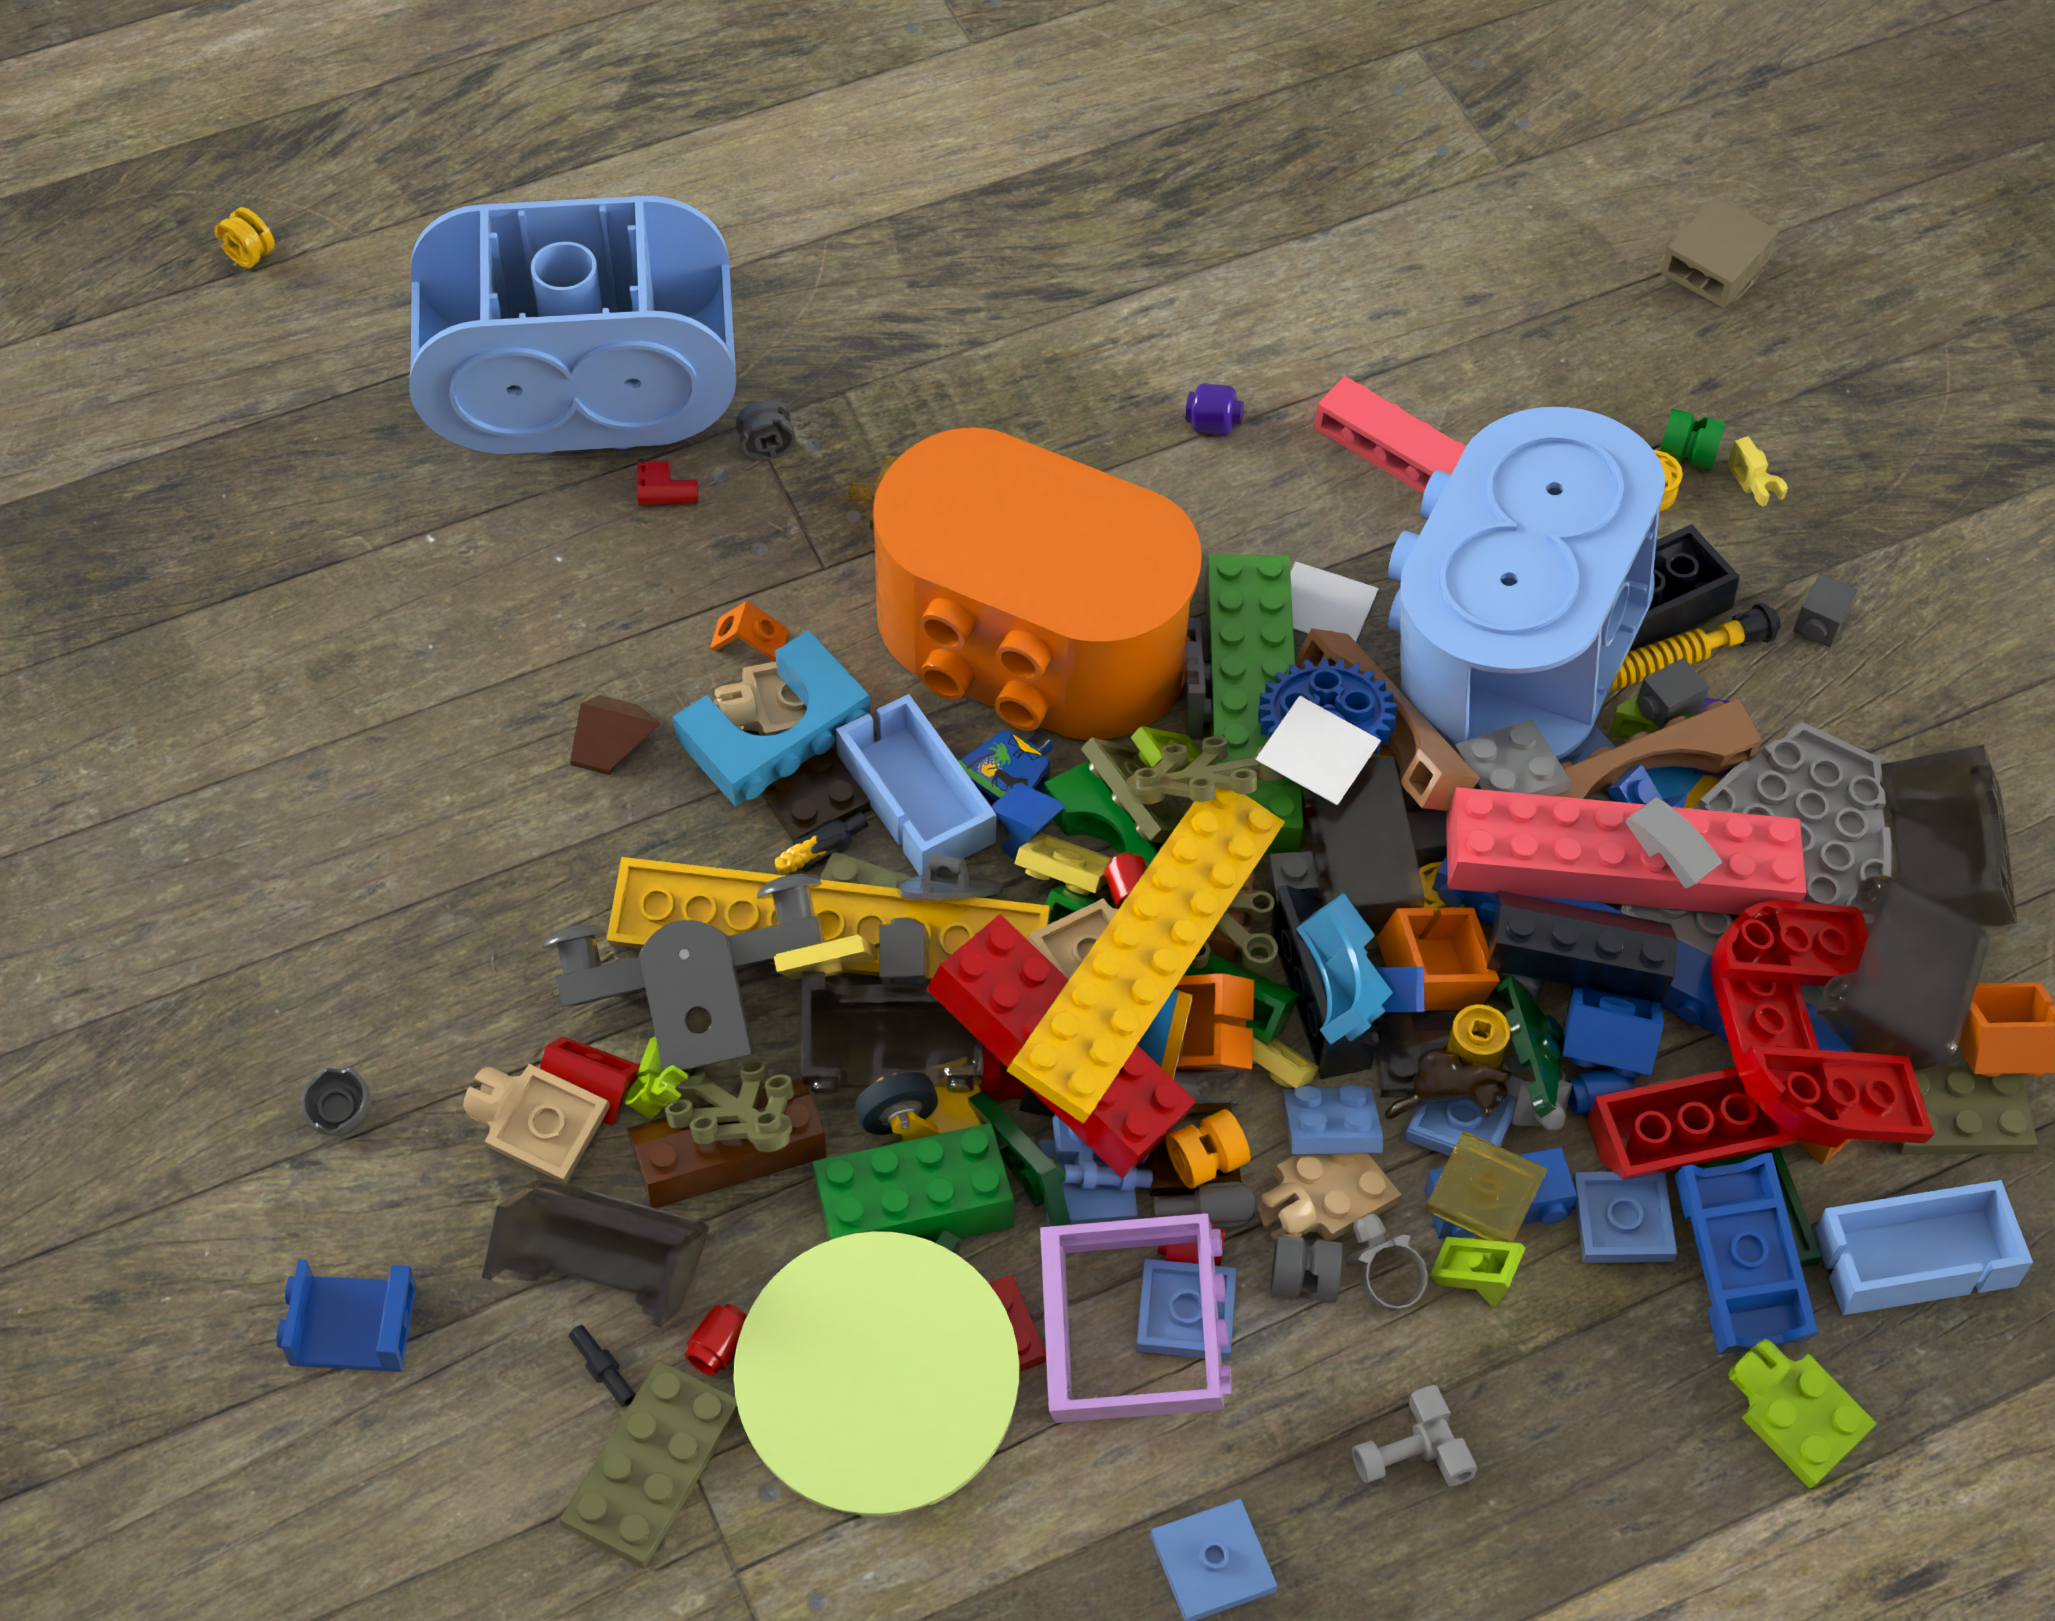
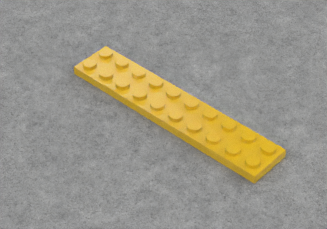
(665, 892)
(1144, 952)

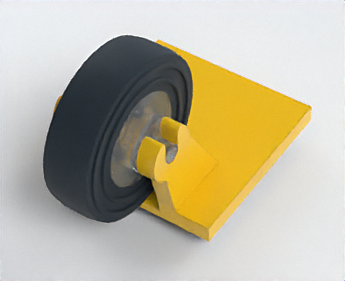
(913, 1107)

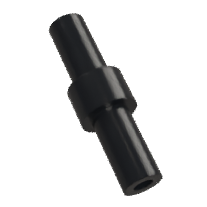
(602, 1365)

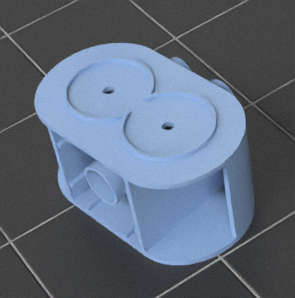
(571, 325)
(1528, 576)

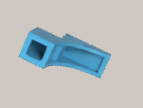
(1351, 982)

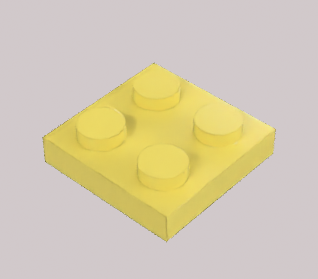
(1064, 861)

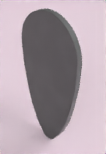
(945, 886)

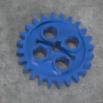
(1335, 689)

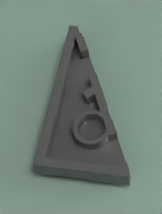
(1198, 678)

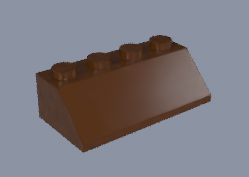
(681, 1169)

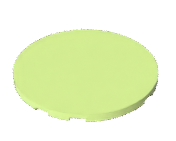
(876, 1373)

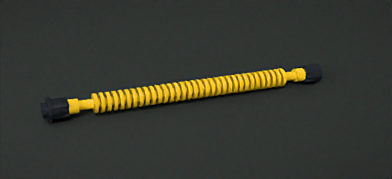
(1694, 646)

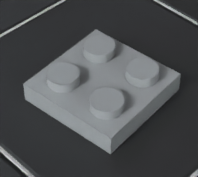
(1515, 761)

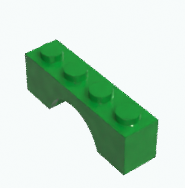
(1094, 813)

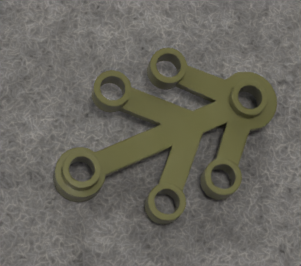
(1153, 784)
(1248, 944)
(765, 1129)

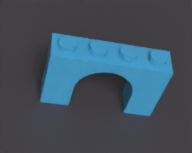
(749, 763)

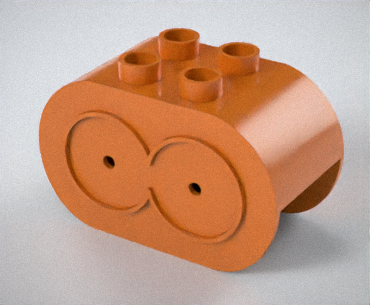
(1034, 584)

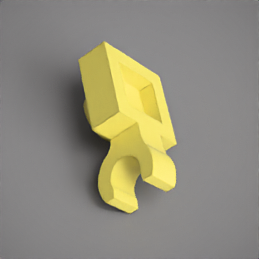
(1750, 468)

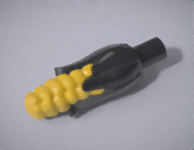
(820, 843)

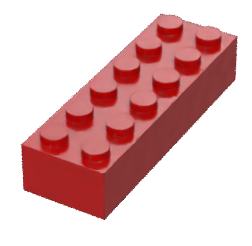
(1002, 992)

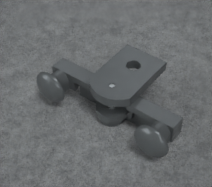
(690, 968)

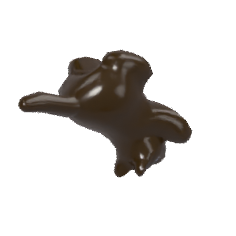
(1446, 1078)

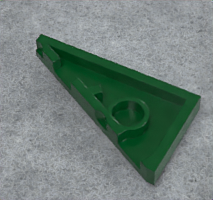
(1536, 1043)
(1035, 1172)

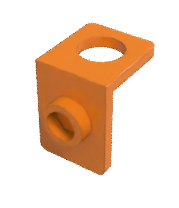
(753, 628)

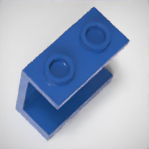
(347, 1320)

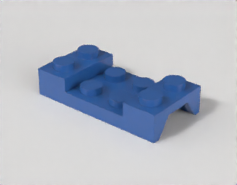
(1747, 1254)

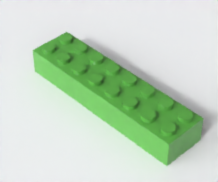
(1246, 645)

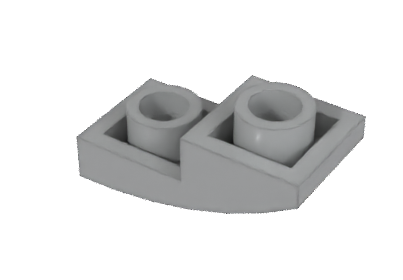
(1681, 845)

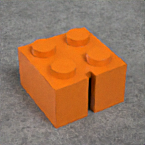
(1448, 949)
(1217, 1023)
(2010, 1030)

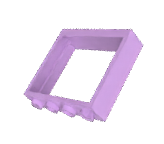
(1130, 1234)

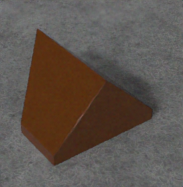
(608, 732)

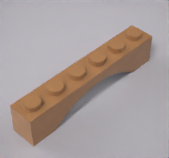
(1709, 741)
(1425, 759)

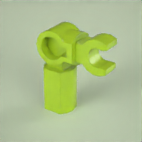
(654, 1086)

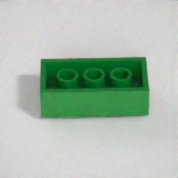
(918, 1187)

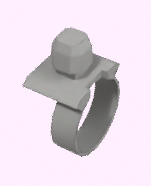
(1524, 1110)
(1370, 1232)

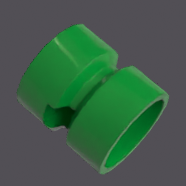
(1692, 438)

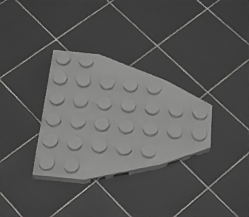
(1840, 816)

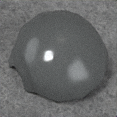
(336, 1101)

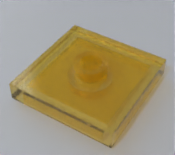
(1486, 1189)

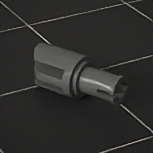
(1225, 1202)

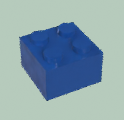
(1612, 1031)

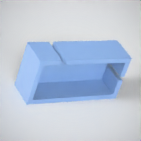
(916, 784)
(1922, 1247)

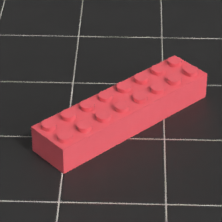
(1590, 853)

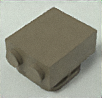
(1720, 252)

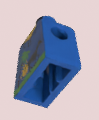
(1007, 762)

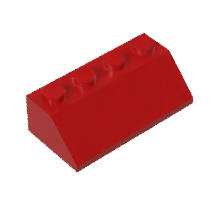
(1680, 1124)

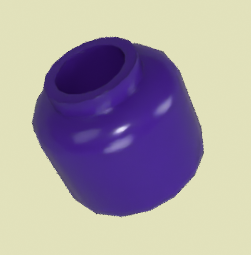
(1214, 409)

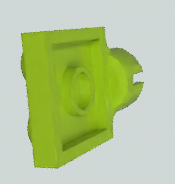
(1799, 1410)

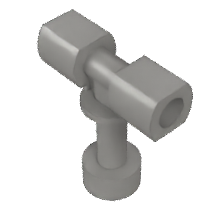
(1430, 1439)

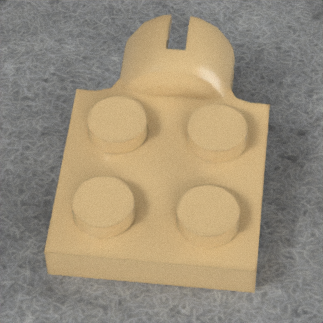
(760, 701)
(1072, 937)
(536, 1118)
(1325, 1194)

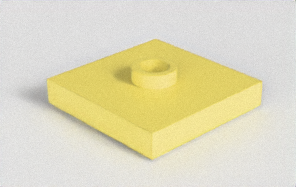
(826, 957)

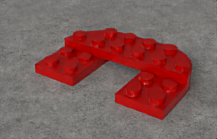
(1772, 1040)

